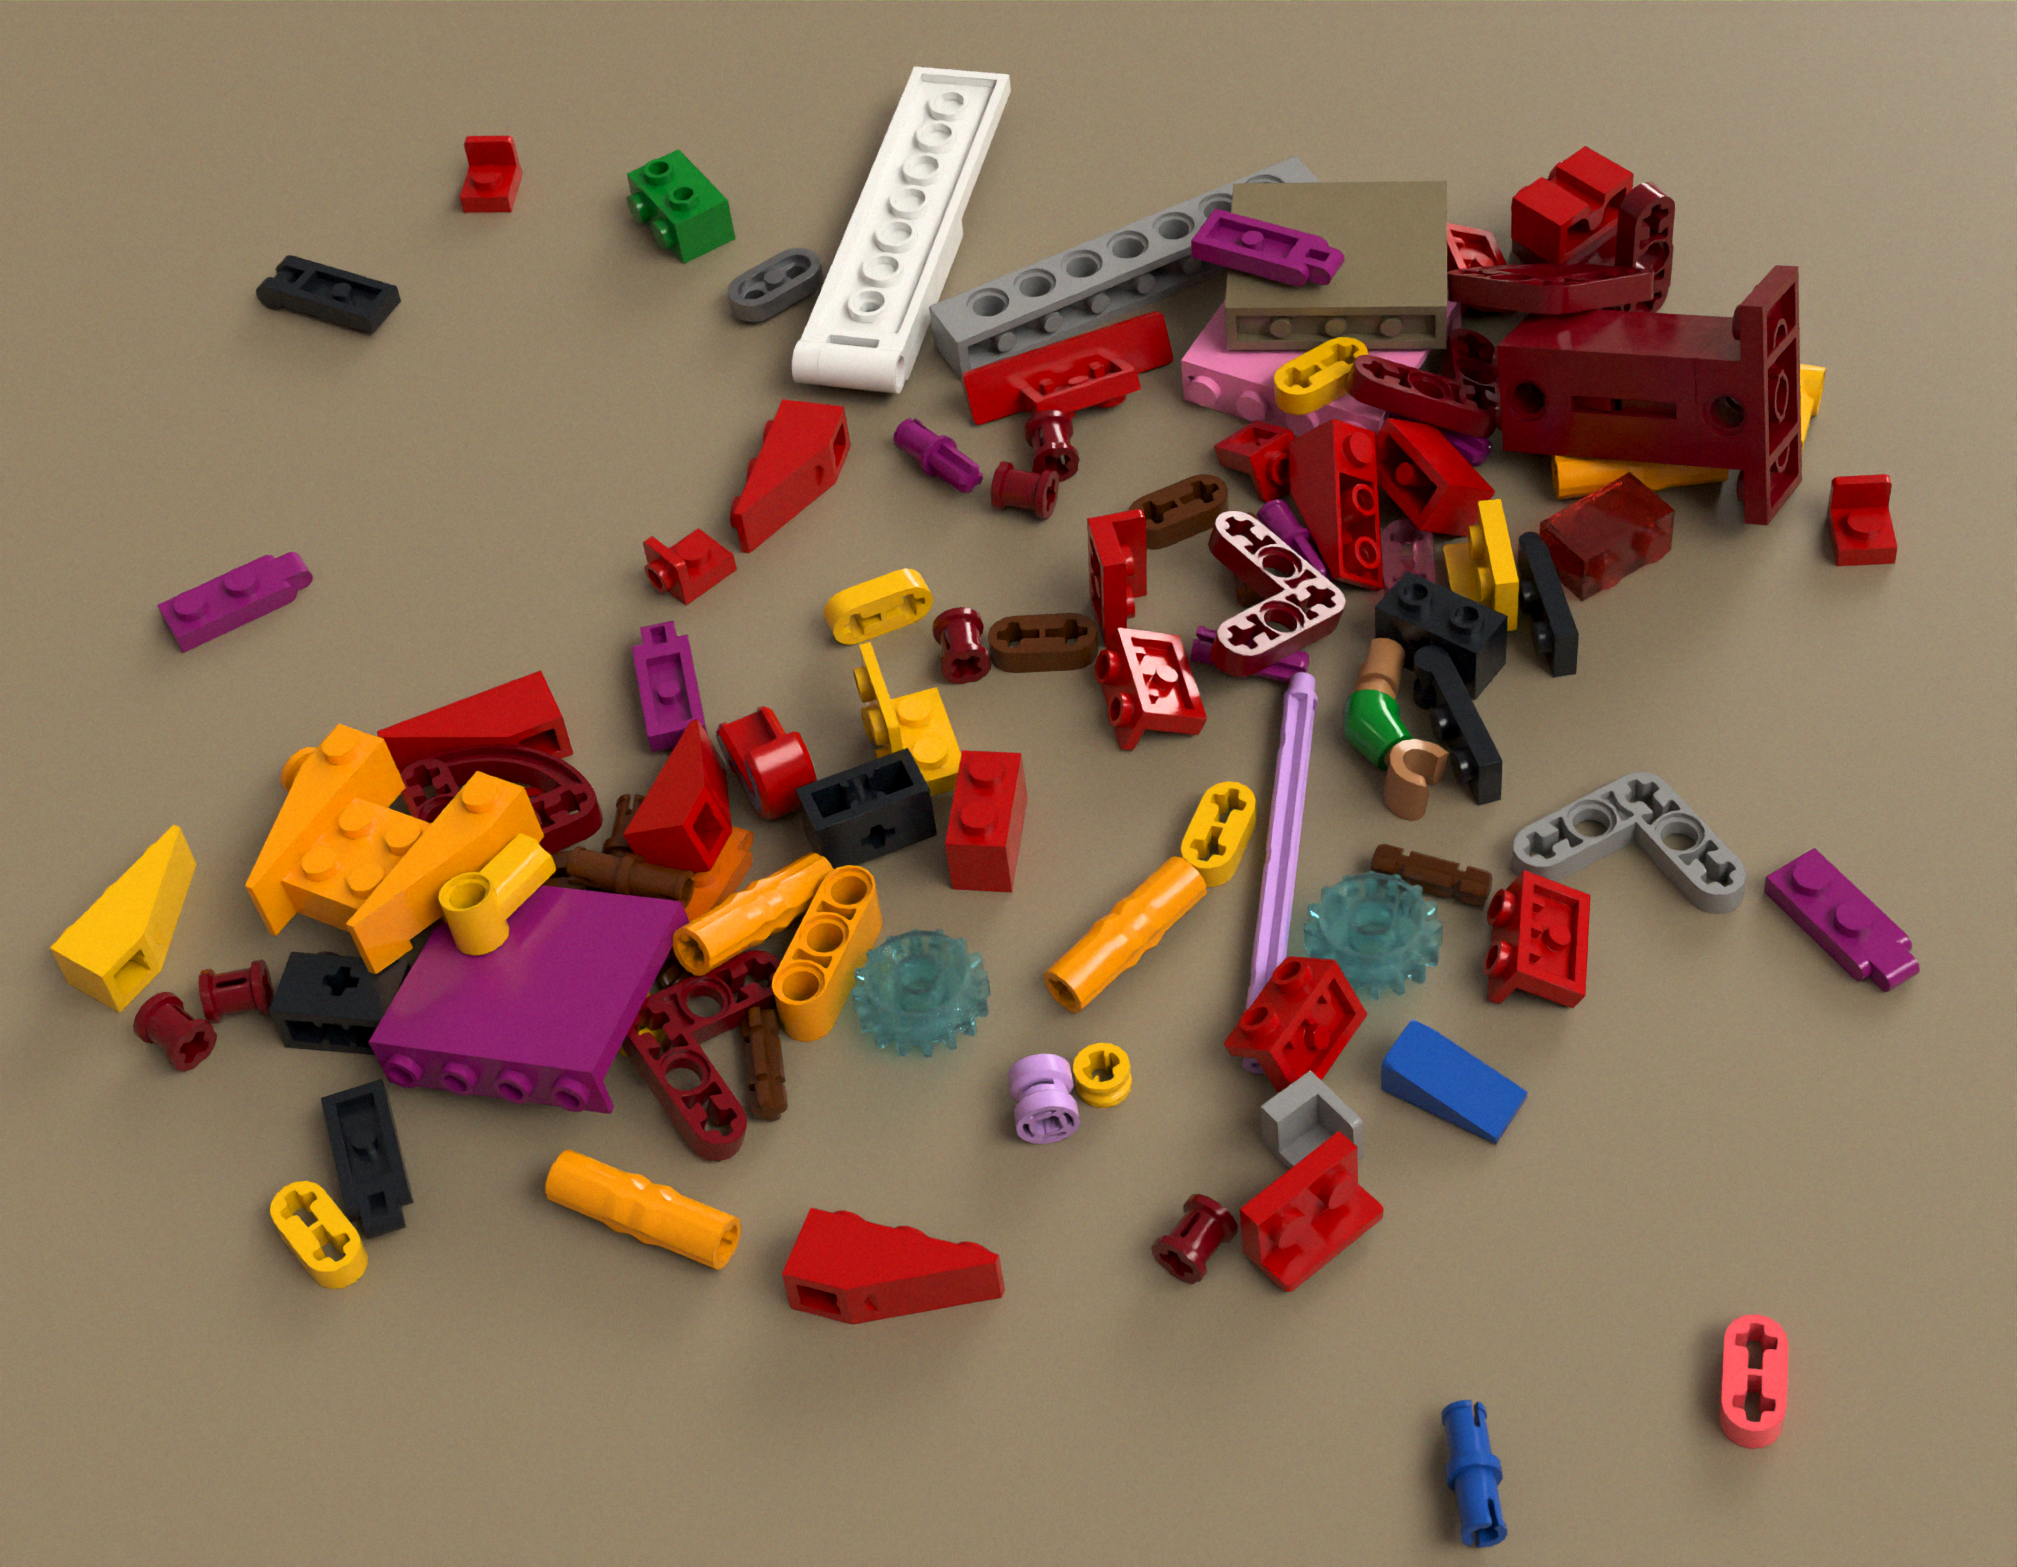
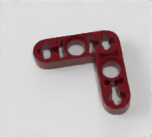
(1645, 221)
(1458, 400)
(1246, 550)
(680, 1042)

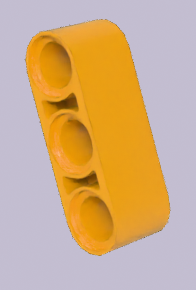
(825, 951)

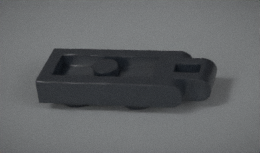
(1543, 597)
(368, 1157)

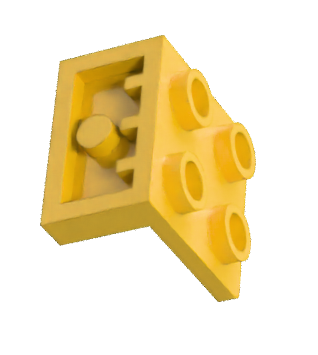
(908, 722)

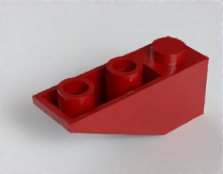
(794, 467)
(1338, 498)
(508, 714)
(686, 809)
(881, 1272)

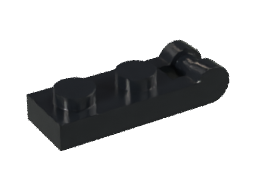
(329, 293)
(1457, 722)

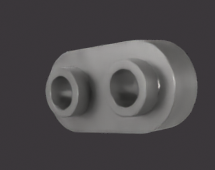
(775, 284)

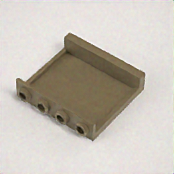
(1385, 291)

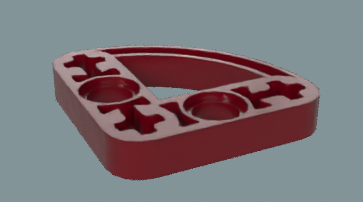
(1550, 287)
(564, 785)

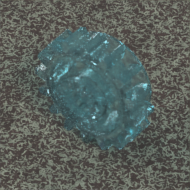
(1375, 931)
(920, 991)

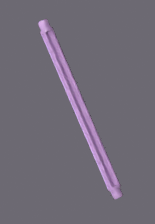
(1283, 838)

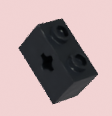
(1427, 614)
(867, 810)
(333, 1001)

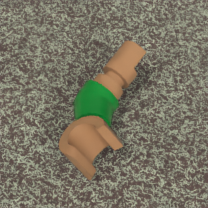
(1378, 733)

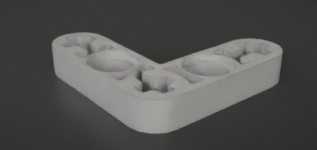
(1632, 824)

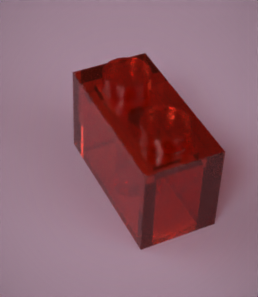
(1608, 535)

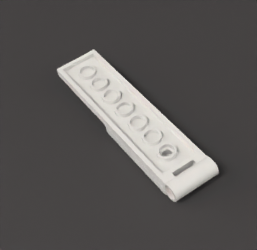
(902, 234)

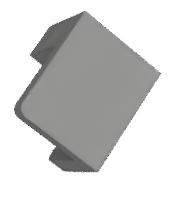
(1306, 1117)

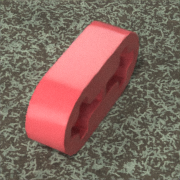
(1739, 1379)

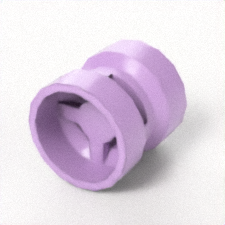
(1043, 1098)

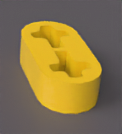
(1316, 376)
(878, 606)
(1229, 837)
(307, 1242)

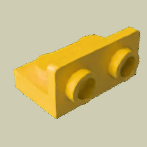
(1485, 564)

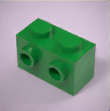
(680, 206)

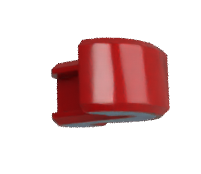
(766, 761)

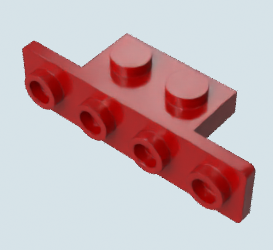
(1071, 373)

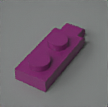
(1265, 249)
(234, 599)
(667, 684)
(1842, 920)

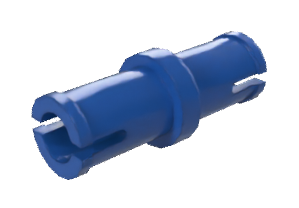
(1473, 1474)

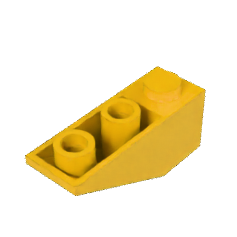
(129, 929)

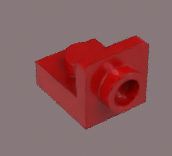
(491, 175)
(1262, 453)
(1861, 520)
(688, 566)

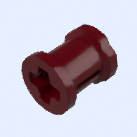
(1056, 438)
(1024, 490)
(960, 638)
(236, 991)
(175, 1031)
(1195, 1238)

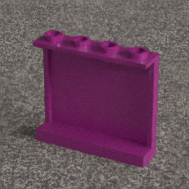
(539, 1010)

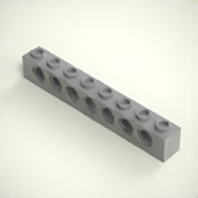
(1087, 281)

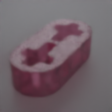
(1394, 564)

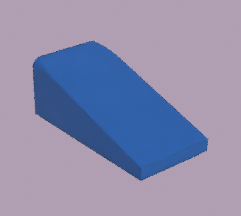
(1450, 1082)

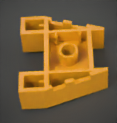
(369, 867)

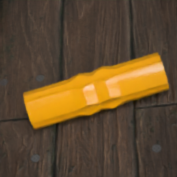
(1582, 476)
(750, 915)
(1124, 934)
(643, 1209)

